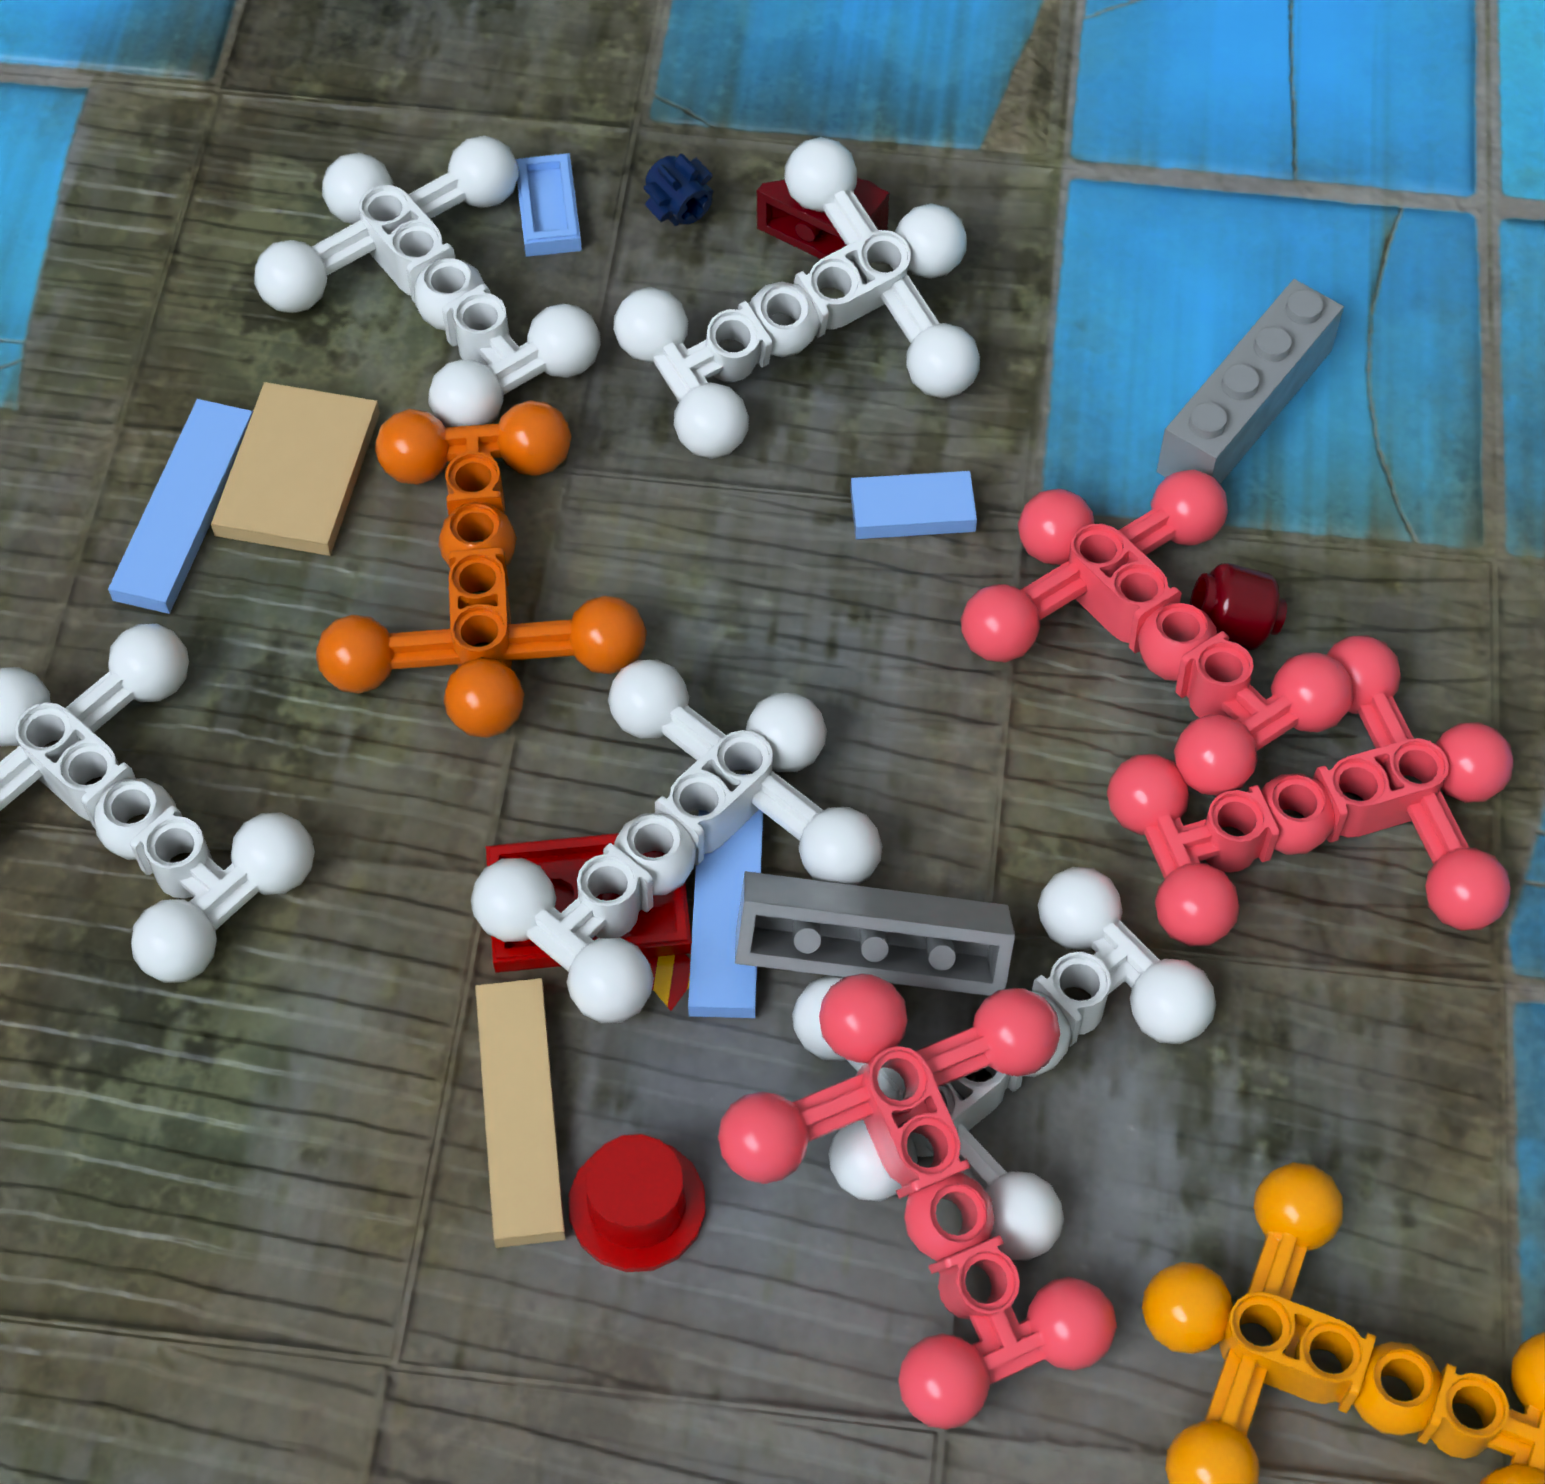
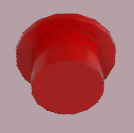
(637, 1204)

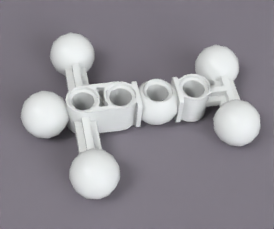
(820, 178)
(444, 289)
(650, 700)
(267, 854)
(1167, 1000)

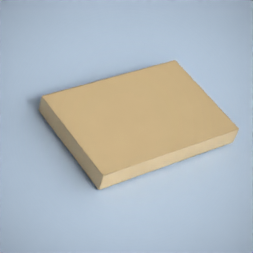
(296, 469)

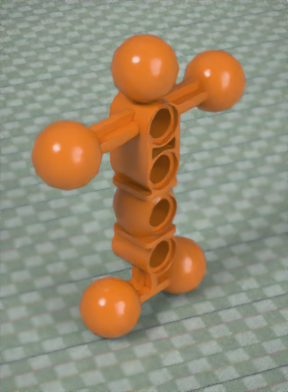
(484, 691)

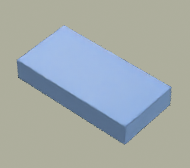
(548, 205)
(913, 505)

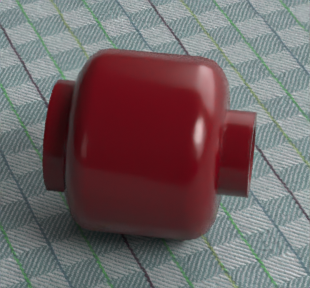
(1241, 603)

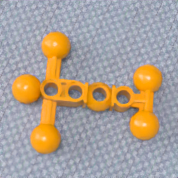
(1193, 1311)

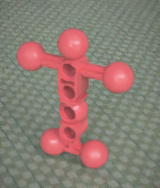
(1177, 641)
(1467, 762)
(1012, 1032)

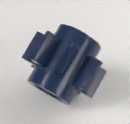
(678, 190)

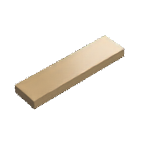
(519, 1113)

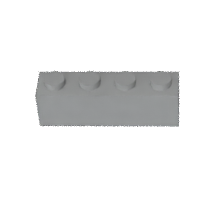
(1252, 384)
(873, 932)

